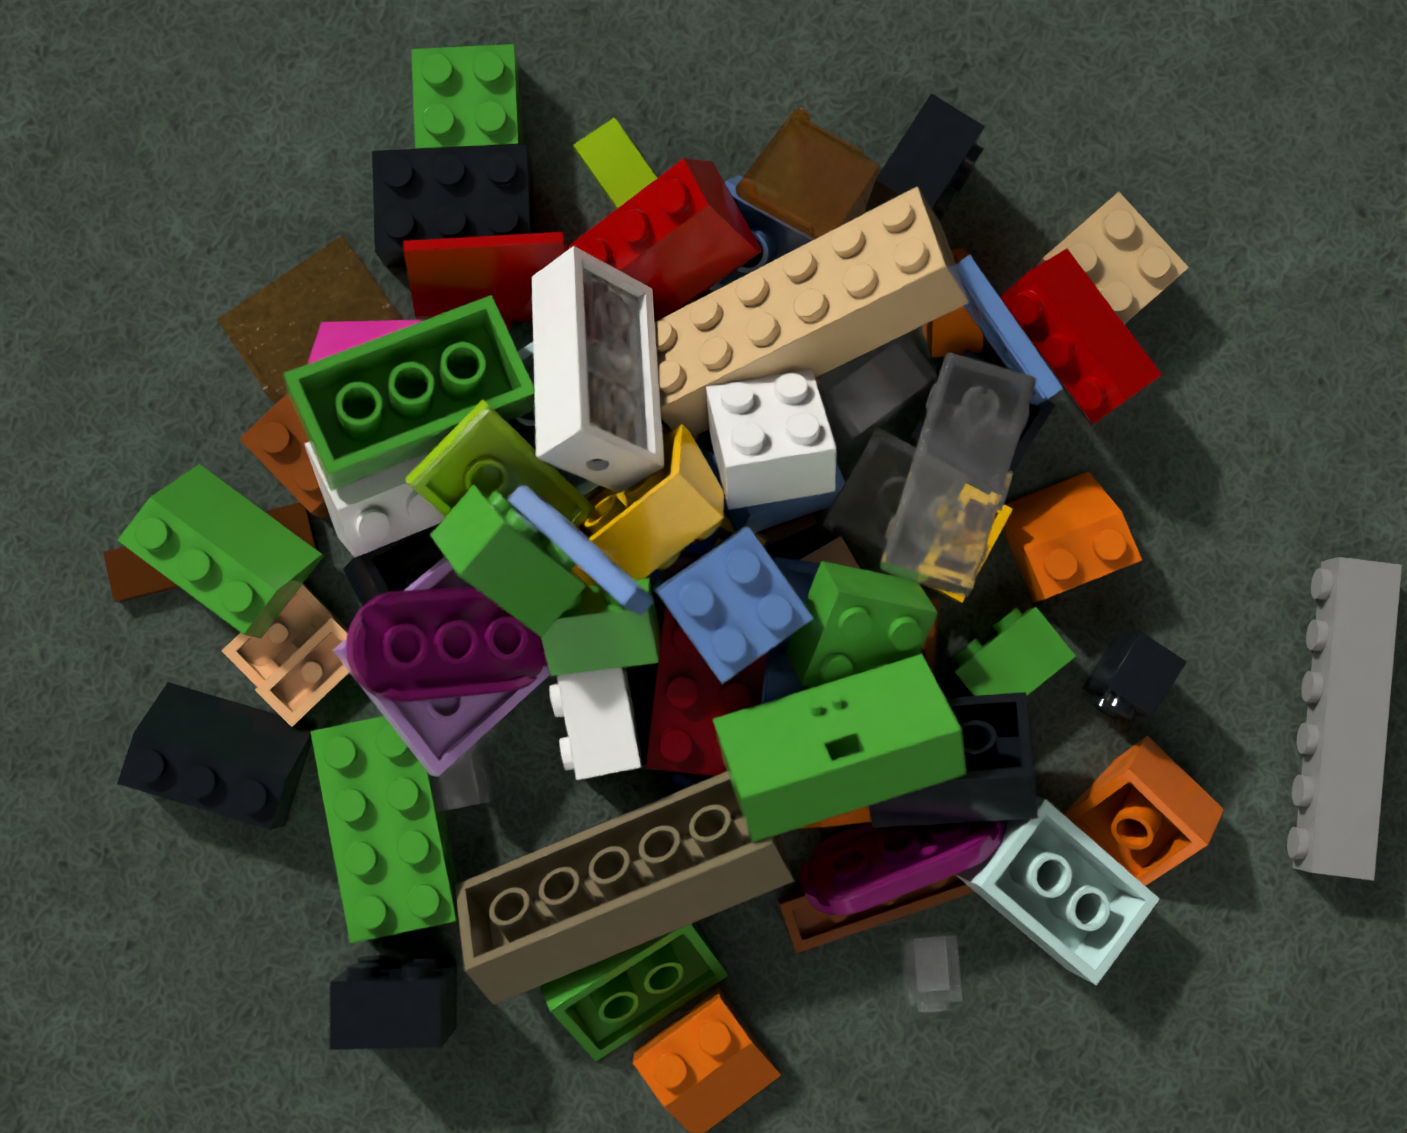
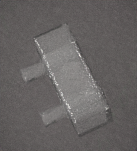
(958, 474)

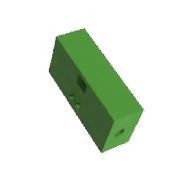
(840, 747)

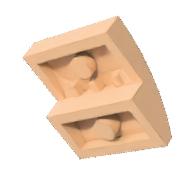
(295, 656)

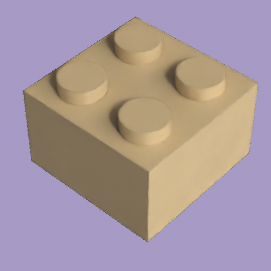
(1122, 256)

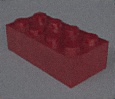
(688, 699)

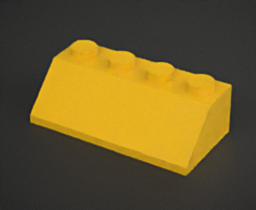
(658, 515)

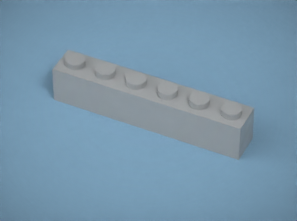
(1345, 718)

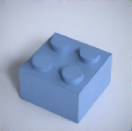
(733, 604)

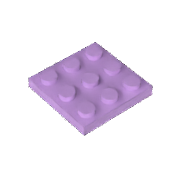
(445, 727)

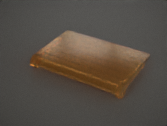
(807, 176)
(281, 321)

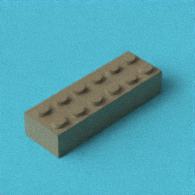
(613, 888)

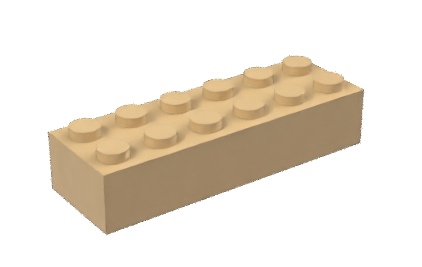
(810, 307)

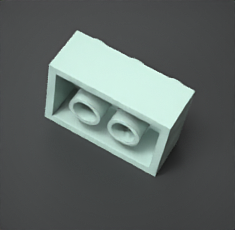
(1062, 891)

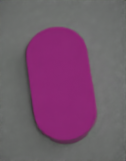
(441, 646)
(892, 861)

